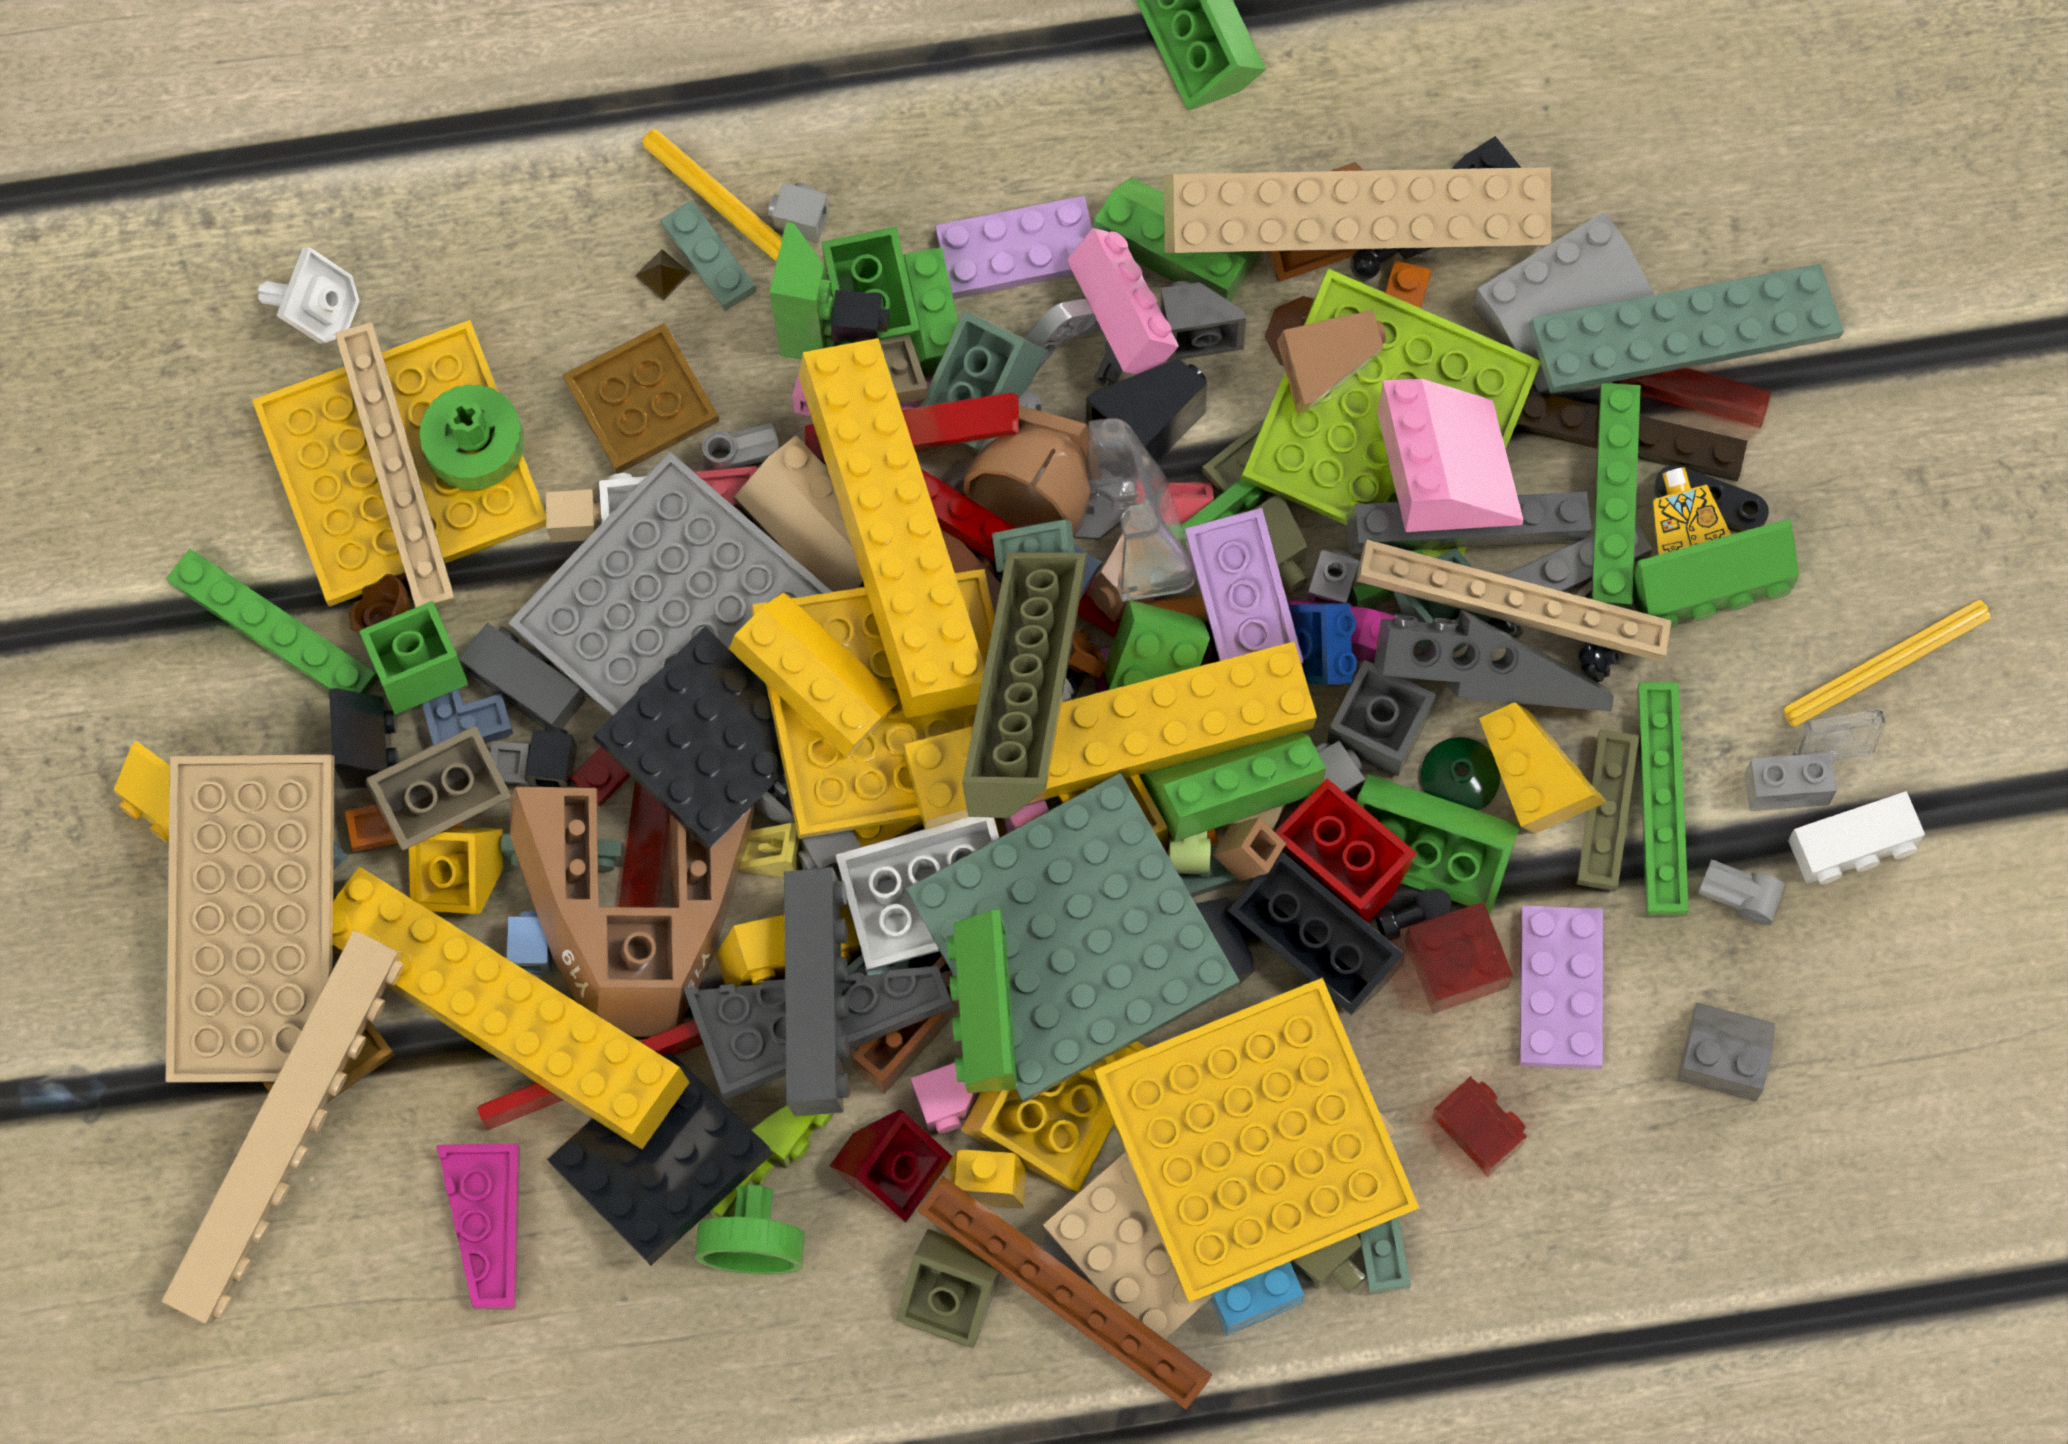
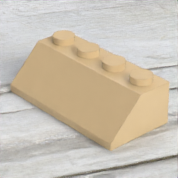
(800, 512)

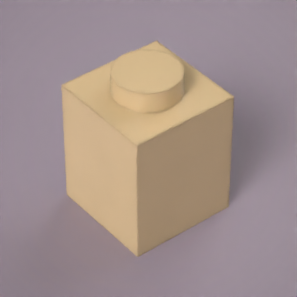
(572, 515)

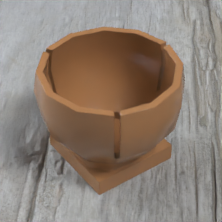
(1034, 473)

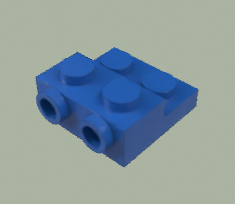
(1325, 641)

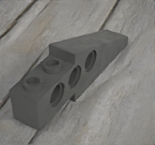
(1519, 676)

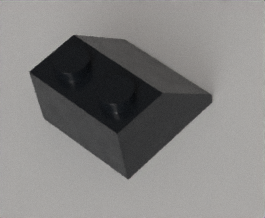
(361, 736)

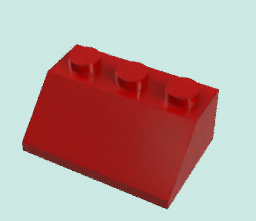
(1346, 850)

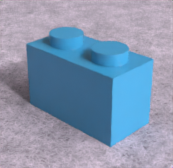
(1257, 1298)

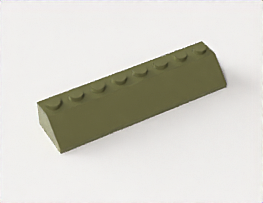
(1023, 682)

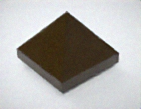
(662, 274)

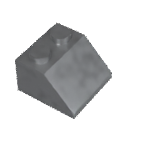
(1201, 320)
(1727, 1052)

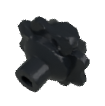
(1597, 660)

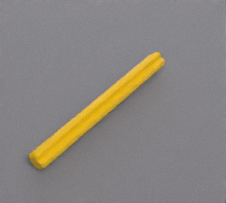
(713, 192)
(1886, 663)

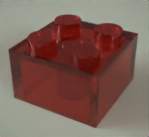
(1458, 957)

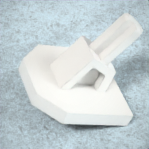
(317, 299)

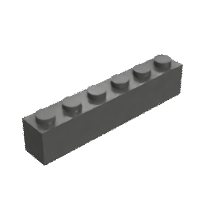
(1545, 519)
(815, 992)

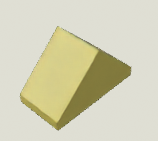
(772, 851)

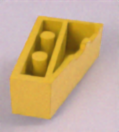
(1535, 770)
(757, 950)

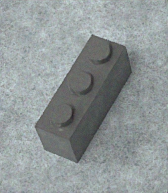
(521, 677)

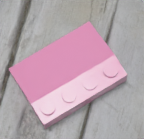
(1446, 457)

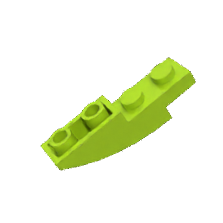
(787, 1139)

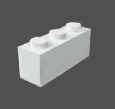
(1857, 839)

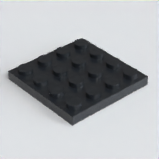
(699, 738)
(673, 1181)

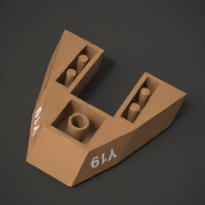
(622, 959)

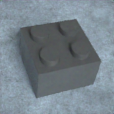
(1381, 718)

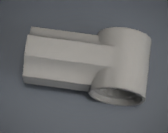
(743, 446)
(1753, 895)

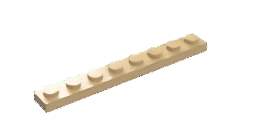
(395, 466)
(1514, 600)

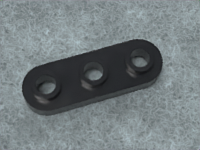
(1730, 501)

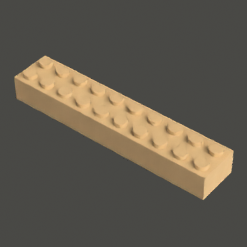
(1357, 209)

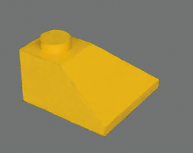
(456, 869)

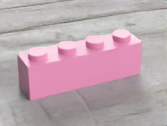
(1122, 302)

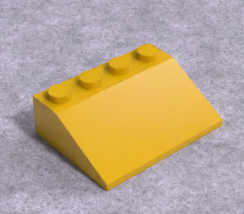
(1053, 1132)

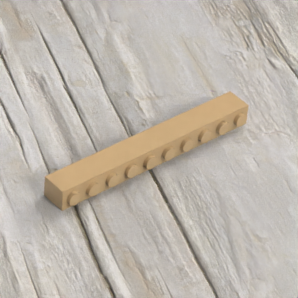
(282, 1128)

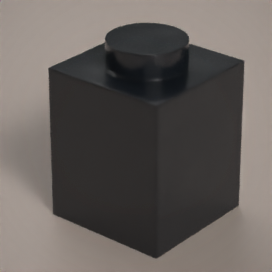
(858, 316)
(551, 758)

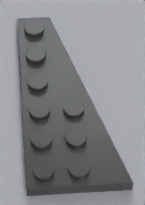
(747, 1024)

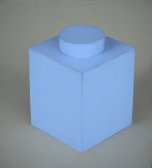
(528, 944)

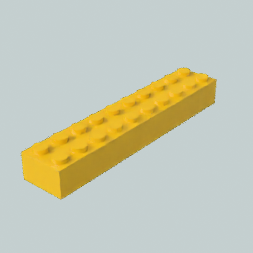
(892, 527)
(1138, 728)
(512, 1012)

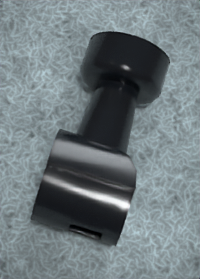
(1428, 906)

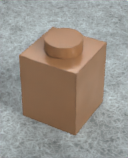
(1249, 849)

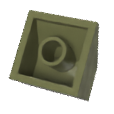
(947, 1290)

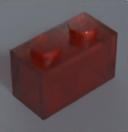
(1480, 1125)

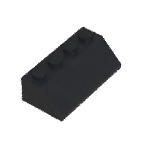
(1317, 934)

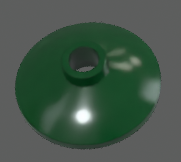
(1471, 791)

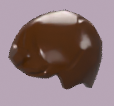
(380, 602)

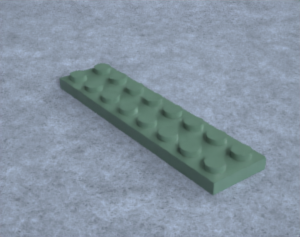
(1685, 328)

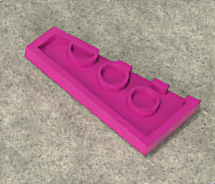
(484, 1207)

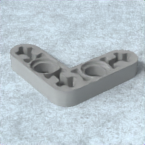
(1063, 322)

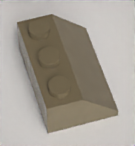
(437, 788)

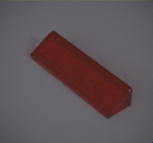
(1706, 394)
(645, 852)

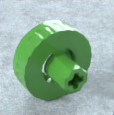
(445, 432)
(750, 1239)

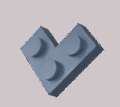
(450, 716)

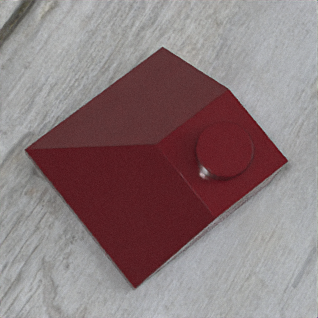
(892, 1163)

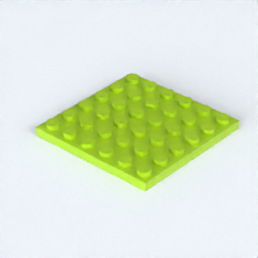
(1337, 447)

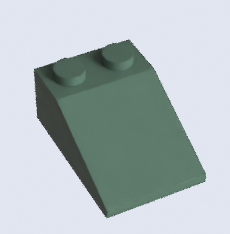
(983, 363)

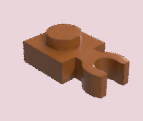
(1086, 655)

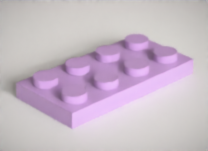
(1013, 246)
(1241, 584)
(1561, 987)

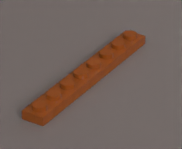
(1065, 1292)

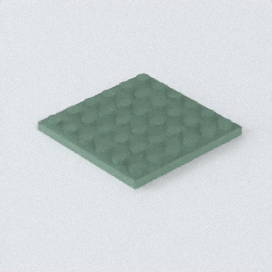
(1094, 932)

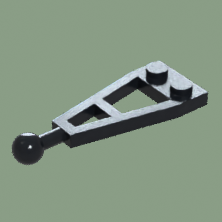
(1491, 154)

